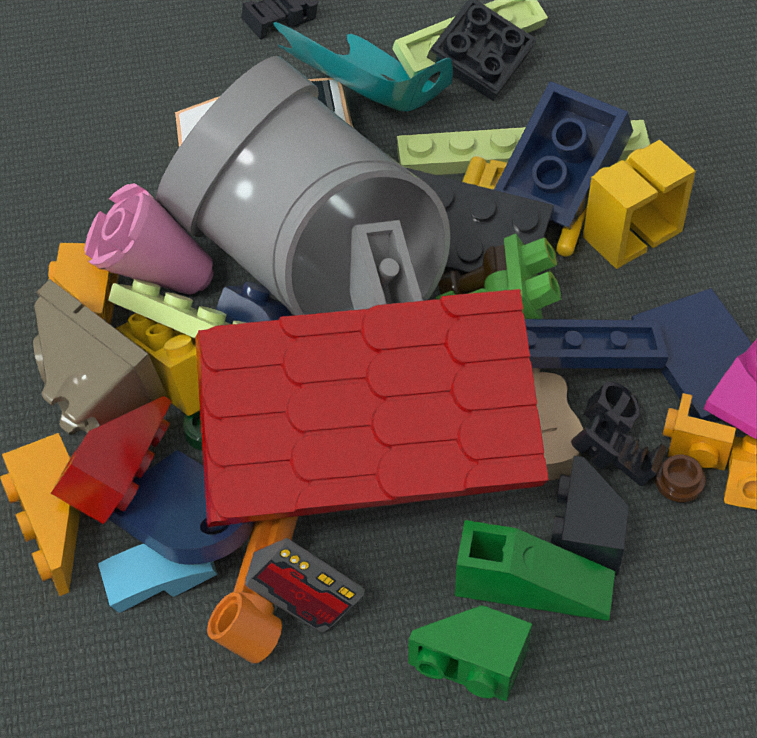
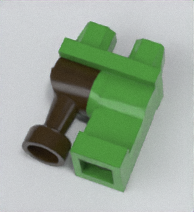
(511, 268)

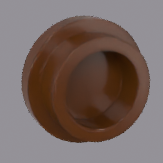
(680, 478)

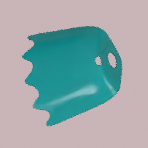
(363, 70)

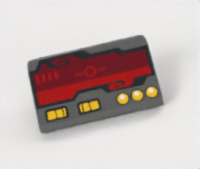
(302, 584)

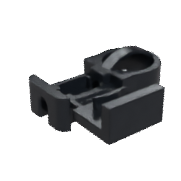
(266, 12)
(607, 438)

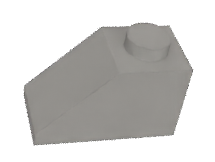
(381, 266)

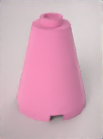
(147, 244)

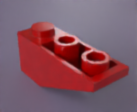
(109, 458)

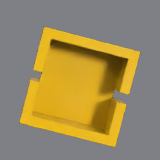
(642, 194)

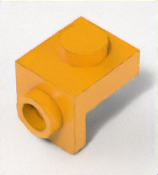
(698, 438)
(742, 476)

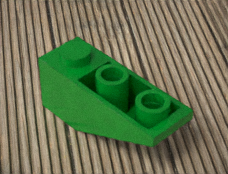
(529, 572)

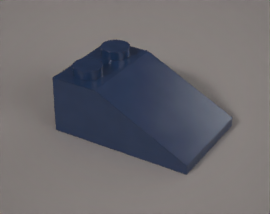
(562, 149)

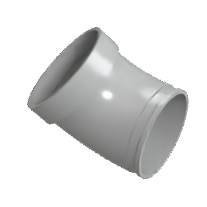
(285, 185)

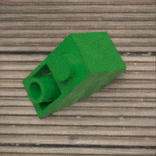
(473, 649)

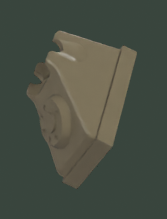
(88, 363)

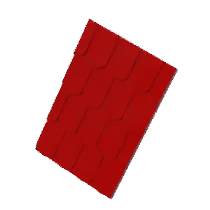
(368, 408)

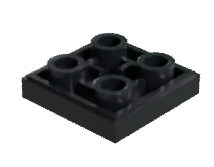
(482, 48)

